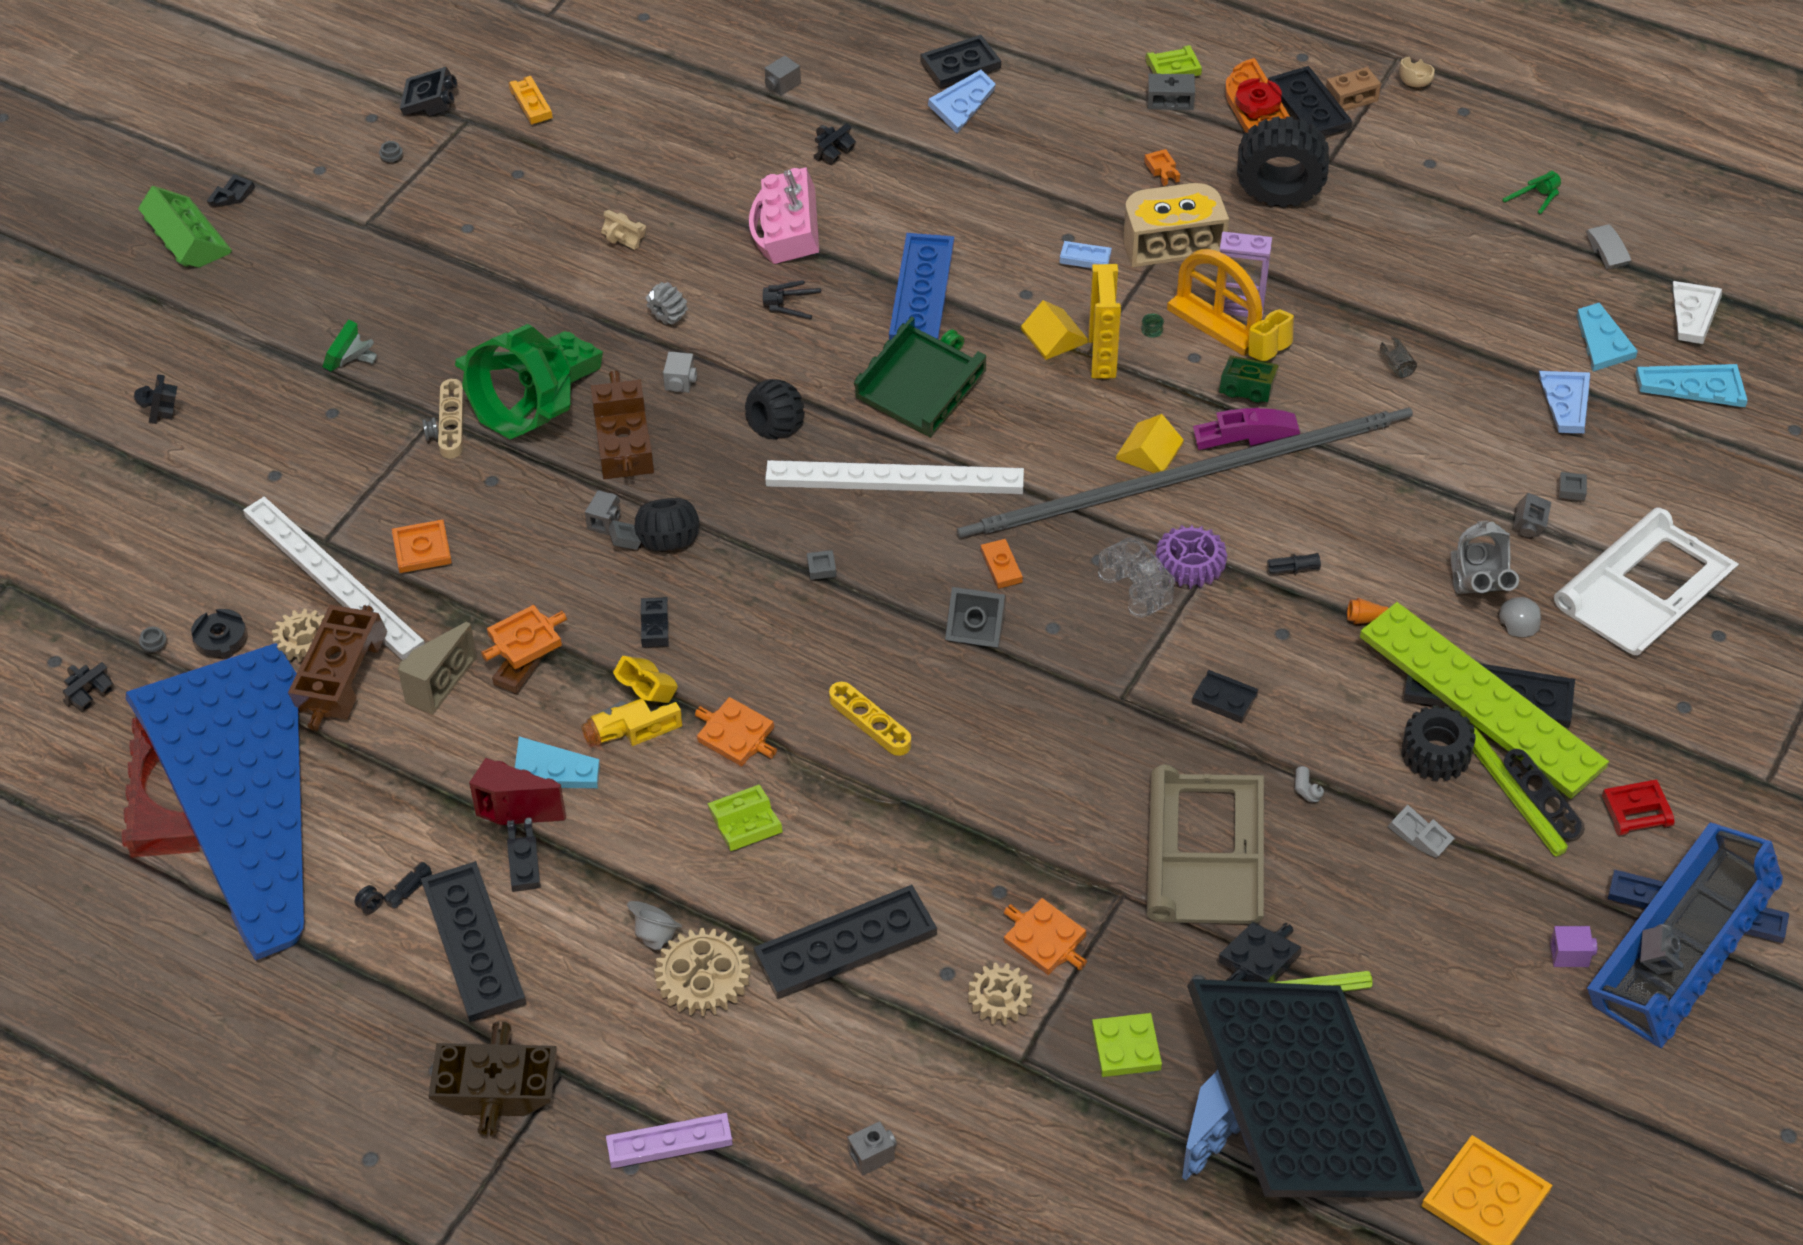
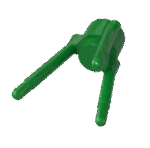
(1545, 184)

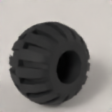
(774, 409)
(667, 524)

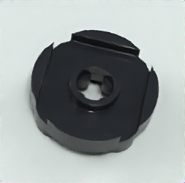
(221, 645)

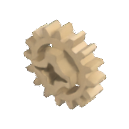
(300, 633)
(999, 994)

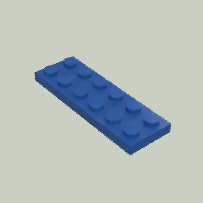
(923, 282)

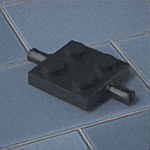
(1260, 953)

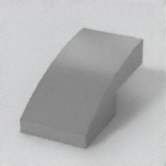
(1609, 245)
(1425, 836)

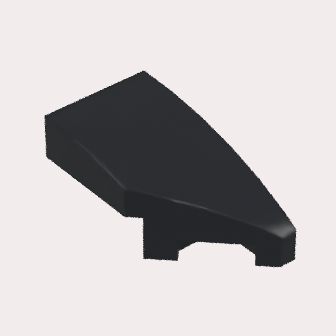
(234, 192)

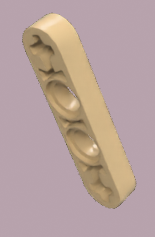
(451, 418)

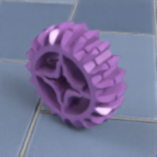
(1197, 552)

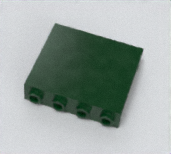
(918, 379)

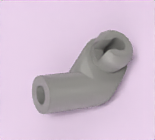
(1304, 788)

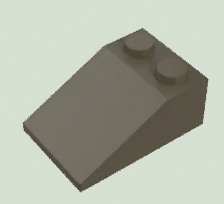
(436, 668)

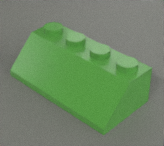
(183, 228)

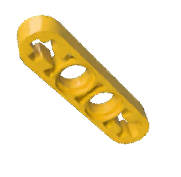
(871, 717)

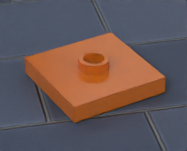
(421, 546)

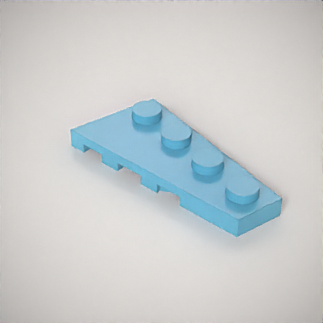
(1695, 382)

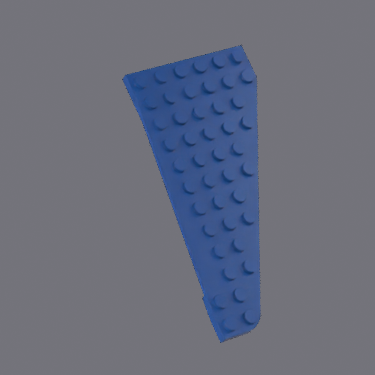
(235, 768)

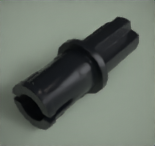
(1294, 564)

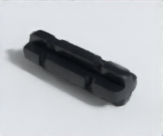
(407, 885)

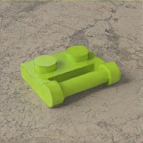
(1174, 62)

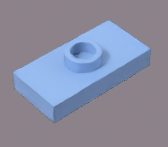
(1084, 254)

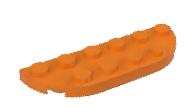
(1244, 71)

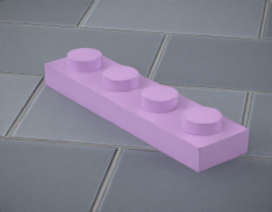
(669, 1140)

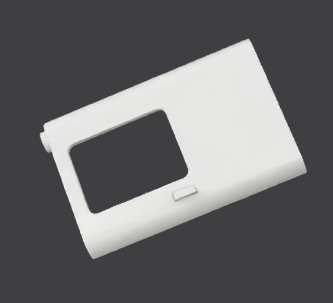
(1626, 611)

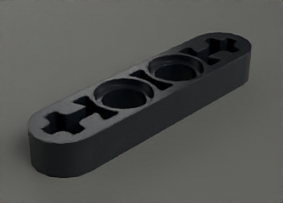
(1546, 792)

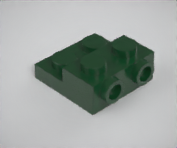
(1248, 379)

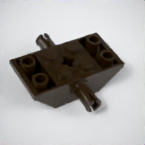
(493, 1078)

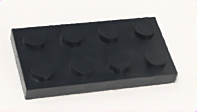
(1311, 101)

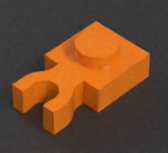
(1162, 164)

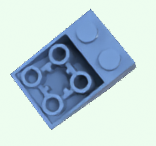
(1210, 1125)

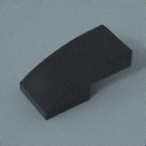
(654, 622)

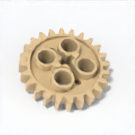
(702, 971)

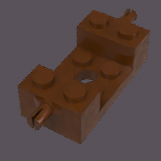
(619, 411)
(325, 683)

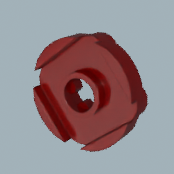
(1268, 97)

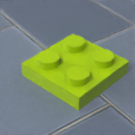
(1126, 1045)

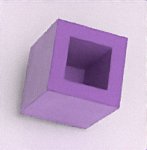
(1572, 946)

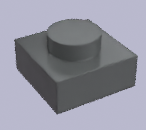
(1572, 486)
(624, 535)
(821, 564)

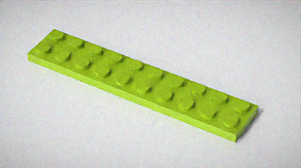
(1483, 698)

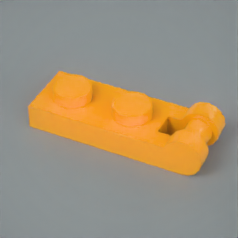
(530, 100)

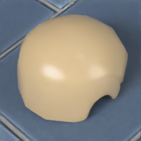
(1416, 74)

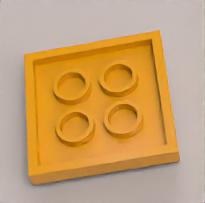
(1486, 1194)

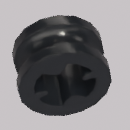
(369, 899)

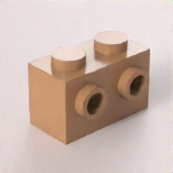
(1354, 88)

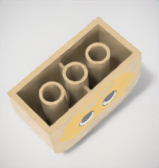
(1173, 223)

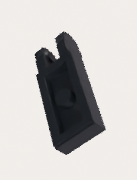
(523, 858)

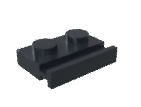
(1225, 696)

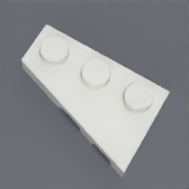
(1694, 310)

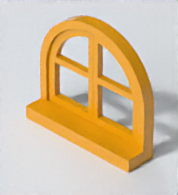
(1212, 318)

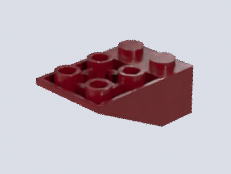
(510, 794)

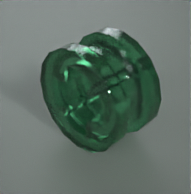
(1152, 331)

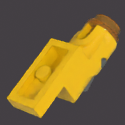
(632, 720)

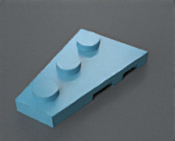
(1603, 338)
(561, 765)

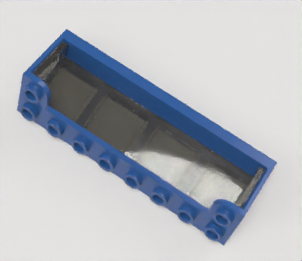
(1710, 907)

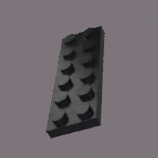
(1547, 692)
(473, 941)
(845, 941)

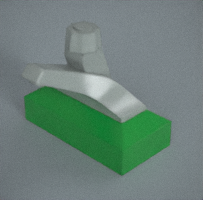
(348, 347)

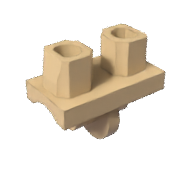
(621, 229)

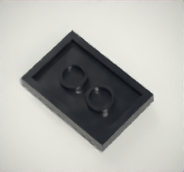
(960, 60)

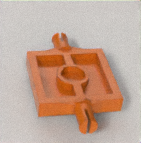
(524, 636)
(735, 731)
(1045, 936)

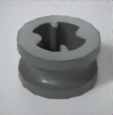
(430, 429)

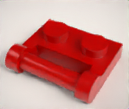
(1637, 799)

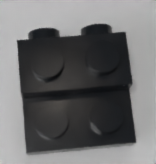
(429, 92)

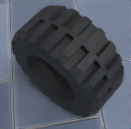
(1283, 139)

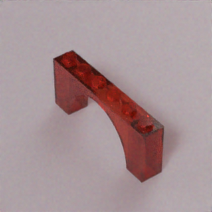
(150, 827)

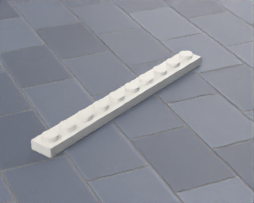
(894, 477)
(329, 573)

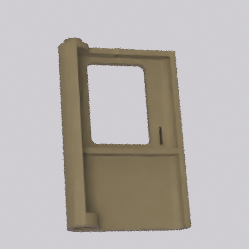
(1205, 885)

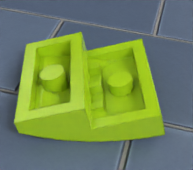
(745, 817)

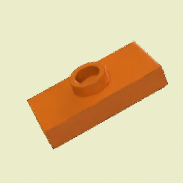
(1001, 563)

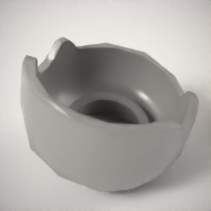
(1520, 616)

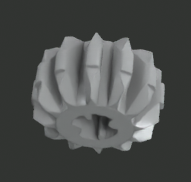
(666, 303)

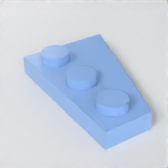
(962, 99)
(1567, 398)

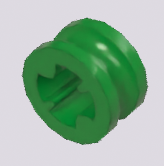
(953, 339)

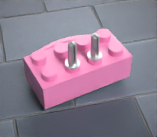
(786, 216)

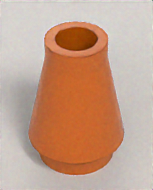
(1363, 611)

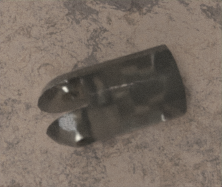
(1399, 359)

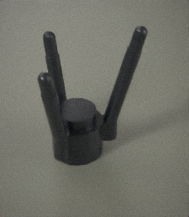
(774, 296)

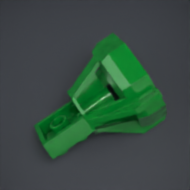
(543, 368)

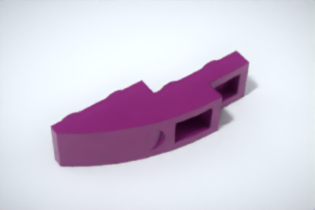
(1254, 424)

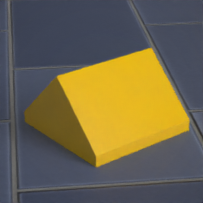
(1052, 330)
(1151, 445)

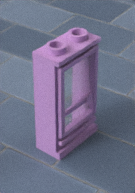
(1253, 255)

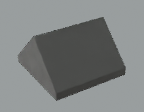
(975, 617)

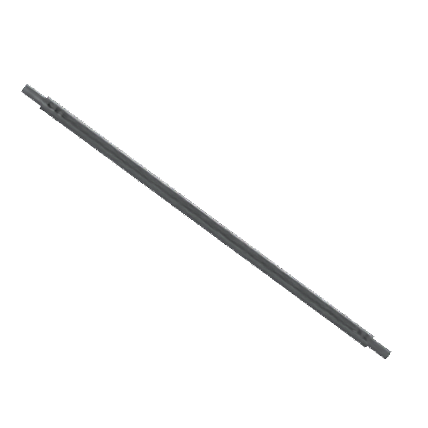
(1183, 472)

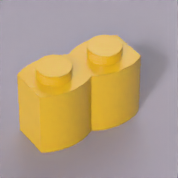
(1271, 335)
(645, 679)

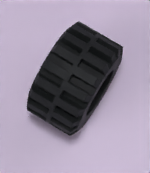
(1441, 726)

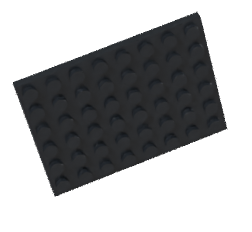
(1304, 1090)

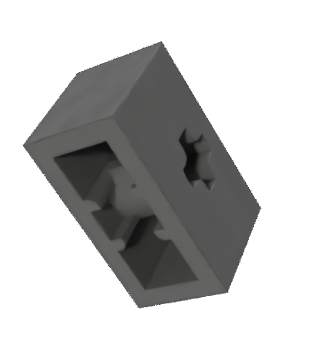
(1171, 91)

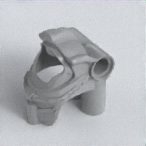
(1483, 565)

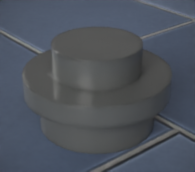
(390, 151)
(152, 639)

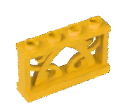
(1104, 320)

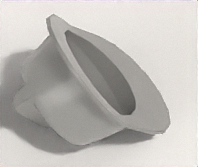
(652, 924)

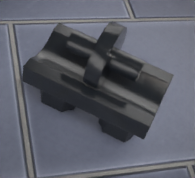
(829, 140)
(160, 399)
(83, 681)

